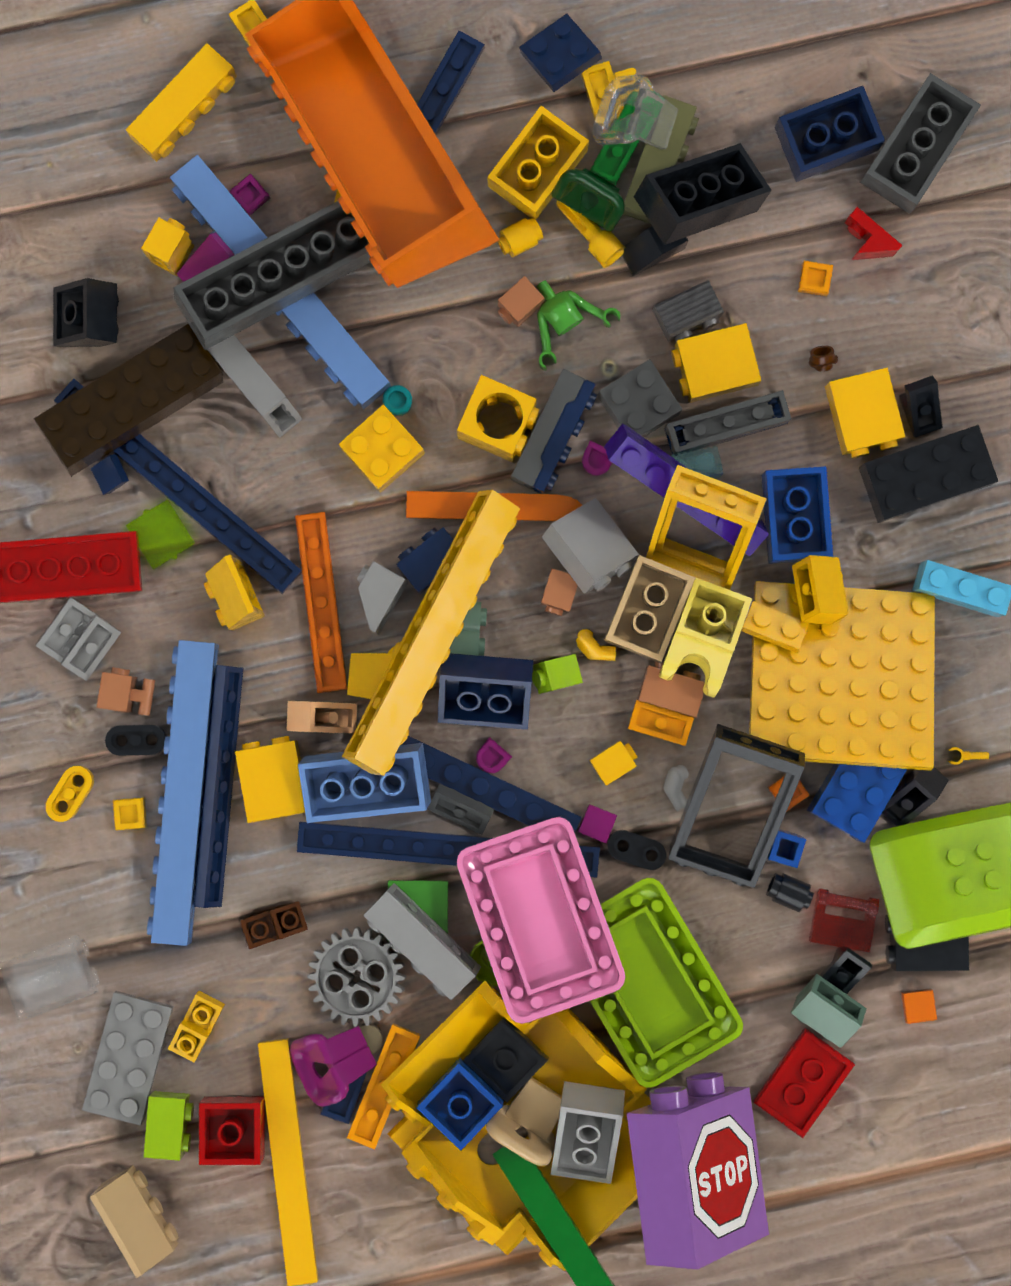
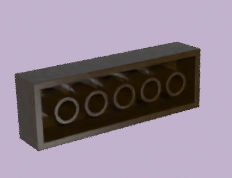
(129, 400)

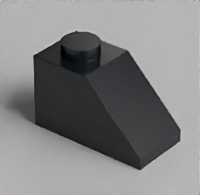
(649, 250)
(914, 795)

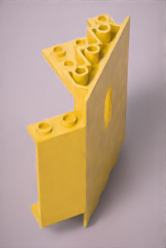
(482, 1189)

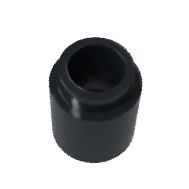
(790, 892)

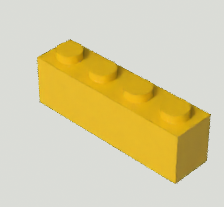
(182, 102)

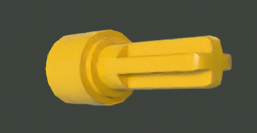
(602, 244)

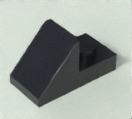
(922, 406)
(846, 969)

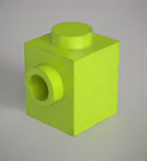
(556, 674)

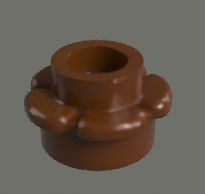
(822, 358)

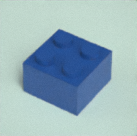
(460, 1104)

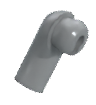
(673, 785)

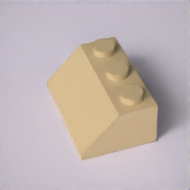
(135, 1220)

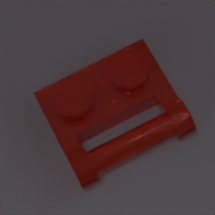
(842, 930)

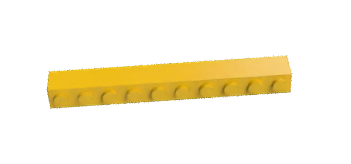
(431, 633)

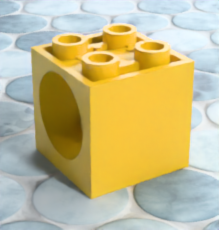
(488, 393)

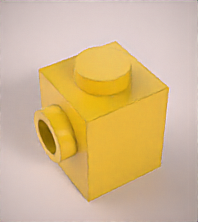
(614, 762)

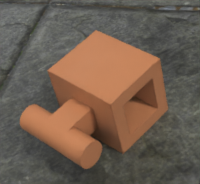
(119, 692)

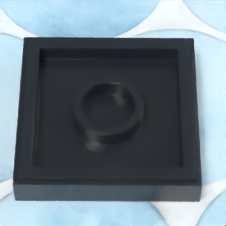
(505, 1059)

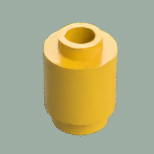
(520, 237)

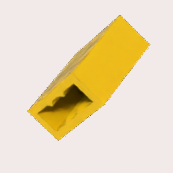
(716, 363)
(865, 412)
(270, 779)

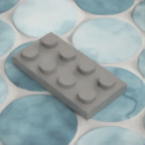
(127, 1058)

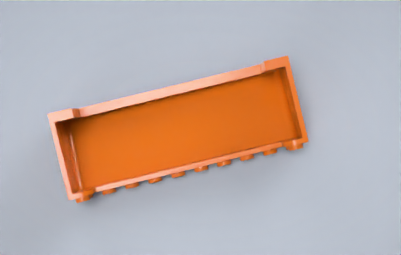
(370, 139)

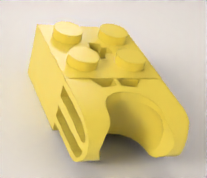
(707, 642)

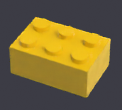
(536, 162)

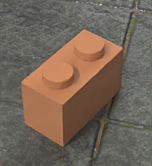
(680, 694)

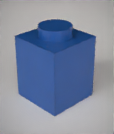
(787, 848)

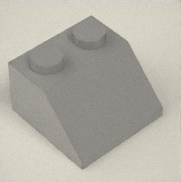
(379, 594)

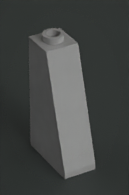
(255, 385)

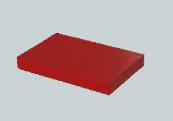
(803, 1082)

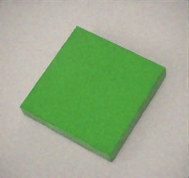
(429, 896)

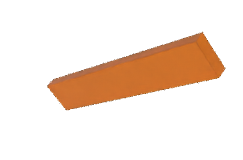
(321, 602)

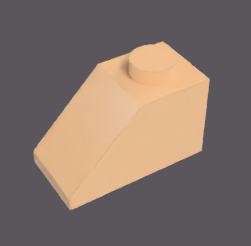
(321, 717)

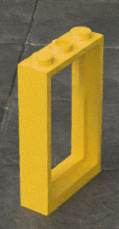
(715, 498)

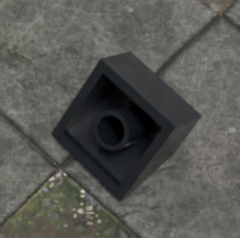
(85, 314)

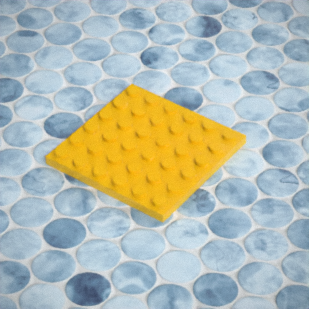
(855, 686)

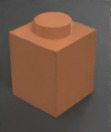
(520, 302)
(559, 592)

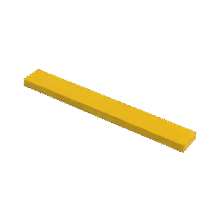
(288, 1162)

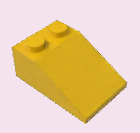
(233, 593)

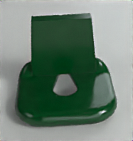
(590, 197)

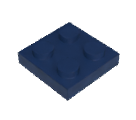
(560, 52)

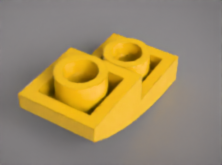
(196, 1026)

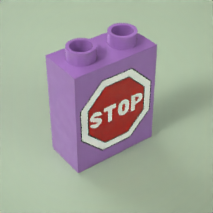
(697, 1172)

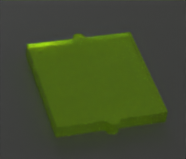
(161, 534)

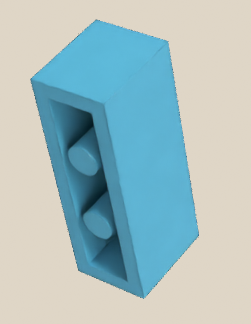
(962, 588)

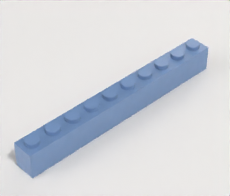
(306, 317)
(184, 793)

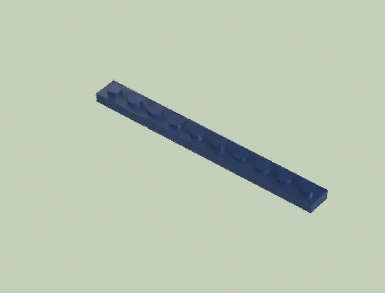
(203, 508)
(399, 844)

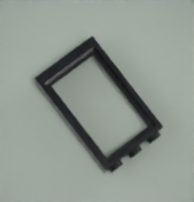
(754, 750)

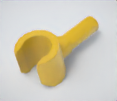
(966, 755)

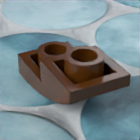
(273, 925)

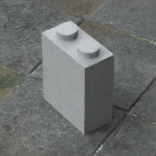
(590, 546)

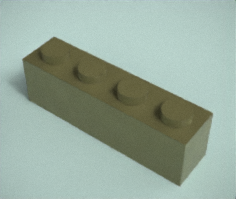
(656, 159)

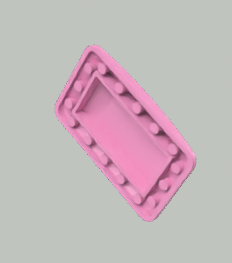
(540, 920)

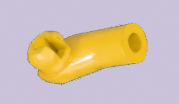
(592, 649)

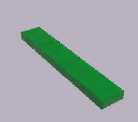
(553, 1220)

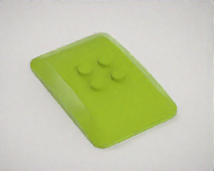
(946, 875)
(671, 999)

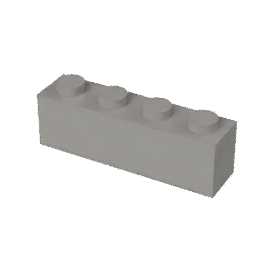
(422, 942)

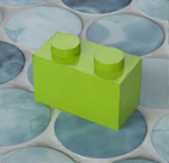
(167, 1125)

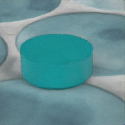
(397, 400)

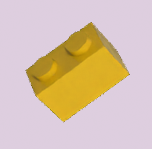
(168, 245)
(820, 589)

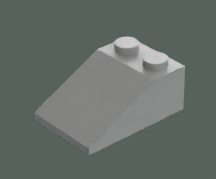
(588, 1132)

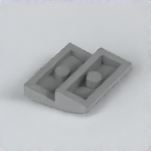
(78, 638)

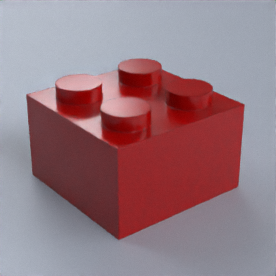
(232, 1130)

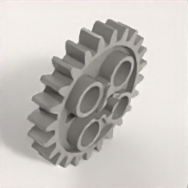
(343, 1000)

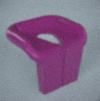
(346, 1059)

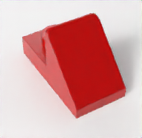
(878, 241)

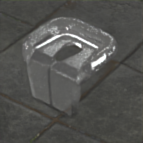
(649, 123)

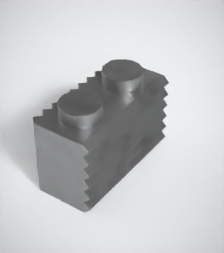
(688, 312)

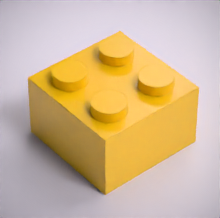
(381, 448)

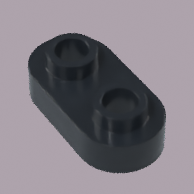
(136, 740)
(636, 850)

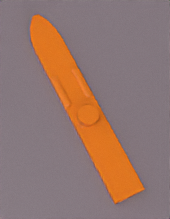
(457, 504)

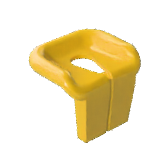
(367, 671)

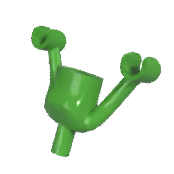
(563, 316)

